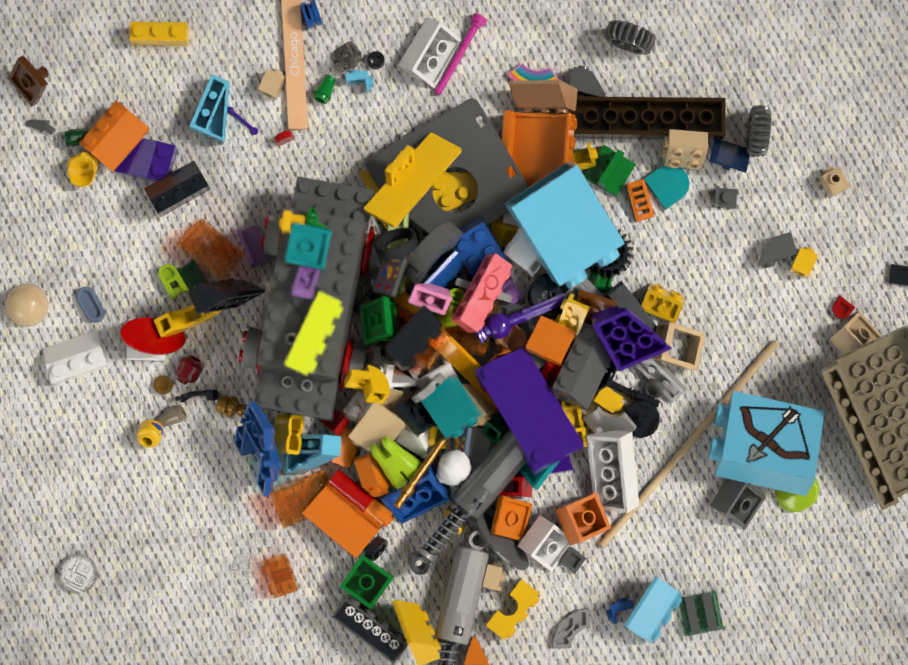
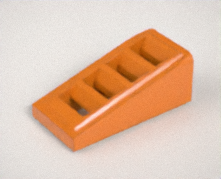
(628, 188)

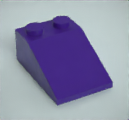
(149, 160)

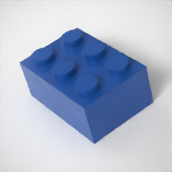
(476, 243)

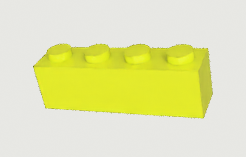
(313, 334)

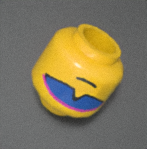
(150, 433)

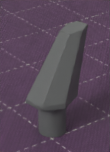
(41, 125)

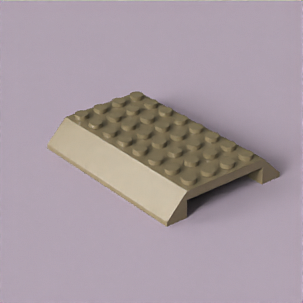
(873, 405)

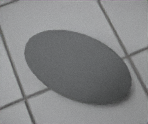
(503, 546)

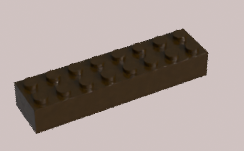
(648, 117)

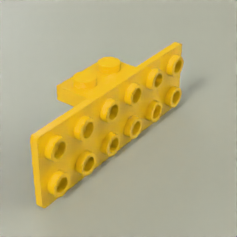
(411, 178)

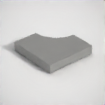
(603, 422)

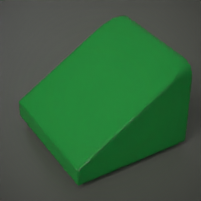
(600, 283)

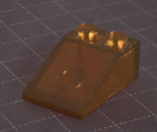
(295, 496)

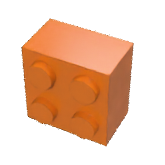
(583, 519)

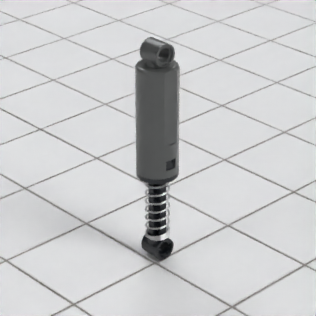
(473, 497)

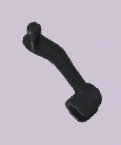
(210, 395)

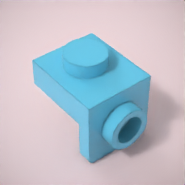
(356, 76)

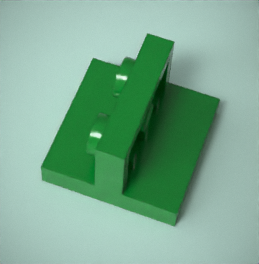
(611, 170)
(379, 320)

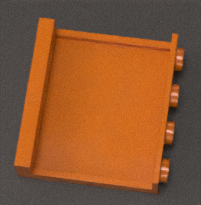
(538, 142)

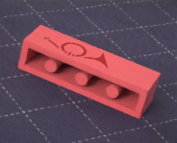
(482, 293)

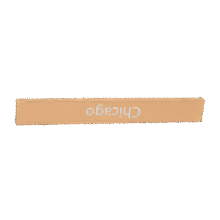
(294, 65)

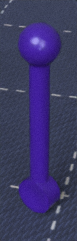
(254, 130)

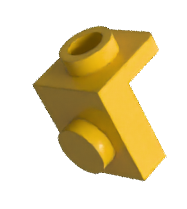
(585, 157)
(287, 219)

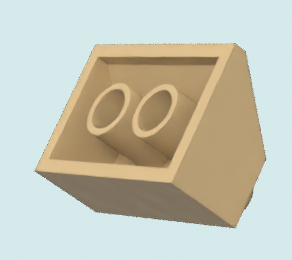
(854, 334)

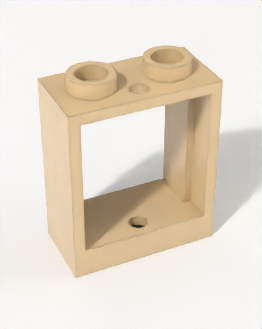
(666, 330)

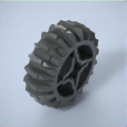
(630, 37)
(758, 130)

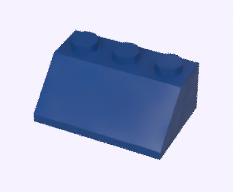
(443, 271)

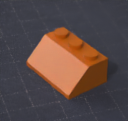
(114, 136)

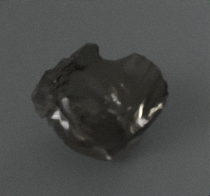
(346, 57)

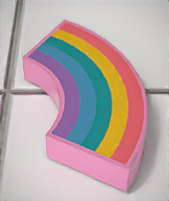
(524, 73)

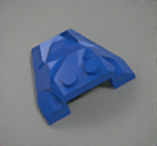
(257, 437)

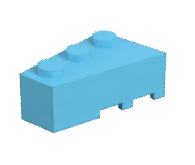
(212, 110)
(314, 452)

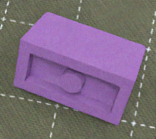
(251, 242)

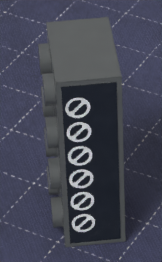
(370, 630)

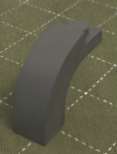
(430, 249)

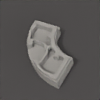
(570, 627)

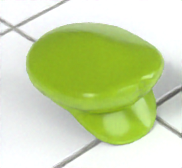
(796, 503)

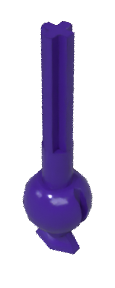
(499, 325)

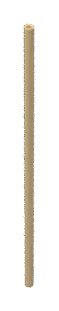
(688, 444)

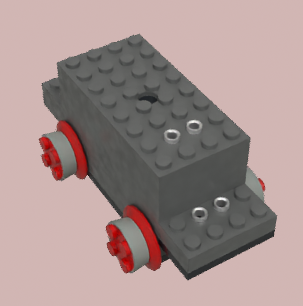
(348, 255)

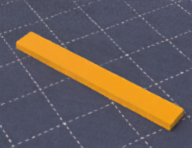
(453, 351)

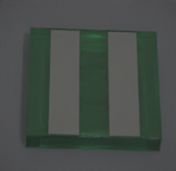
(701, 613)

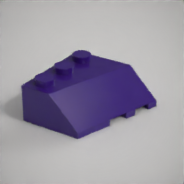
(627, 337)

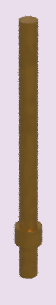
(408, 489)

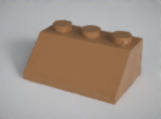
(544, 96)

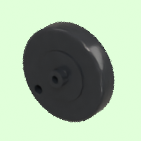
(543, 289)

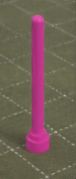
(477, 22)

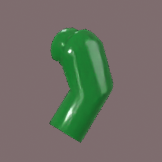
(312, 218)

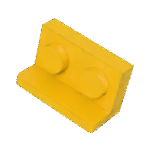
(663, 302)
(573, 314)

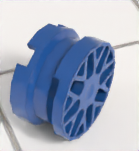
(313, 14)

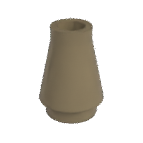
(172, 416)

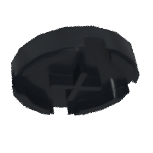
(644, 416)

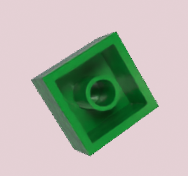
(366, 581)

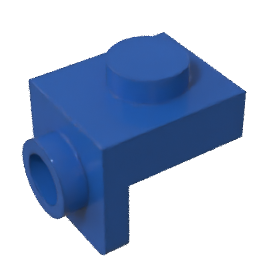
(620, 605)

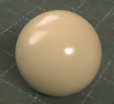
(26, 305)

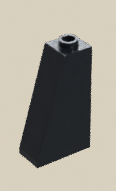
(625, 299)

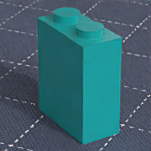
(451, 408)

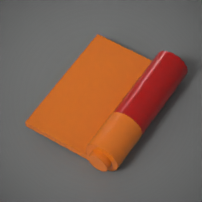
(347, 513)

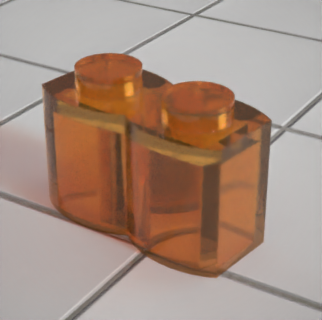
(280, 576)

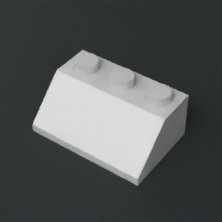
(430, 52)
(75, 357)

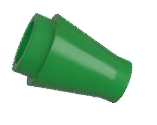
(324, 91)

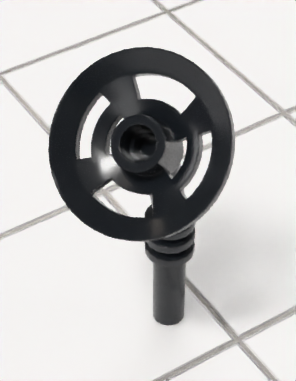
(608, 381)

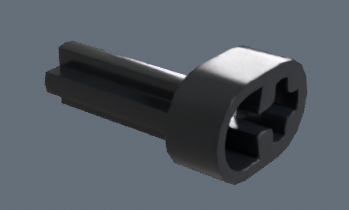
(375, 548)

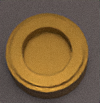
(163, 385)

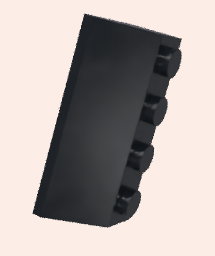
(223, 295)

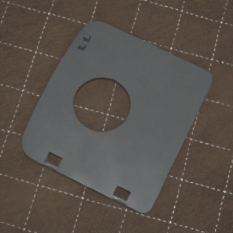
(481, 155)

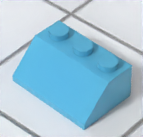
(654, 610)

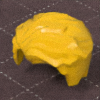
(82, 169)

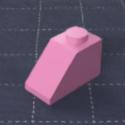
(432, 296)

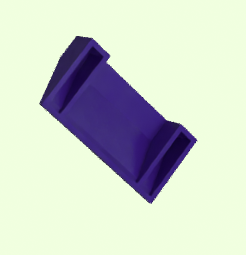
(529, 409)

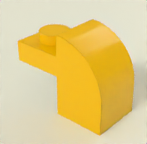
(372, 381)

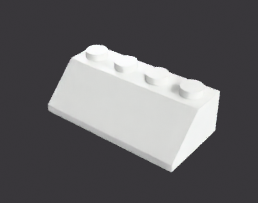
(613, 470)

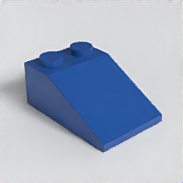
(427, 495)

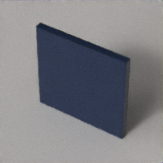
(729, 155)

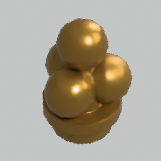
(230, 406)

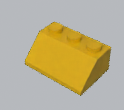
(417, 631)

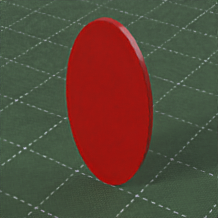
(144, 337)

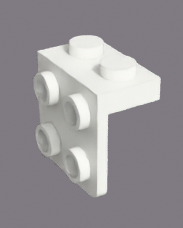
(396, 377)

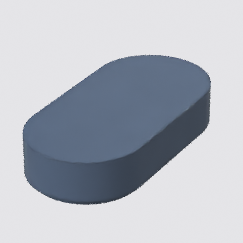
(90, 304)

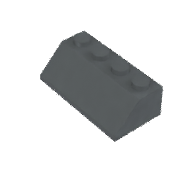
(582, 369)

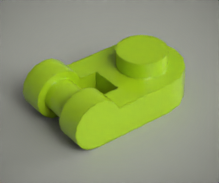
(168, 275)

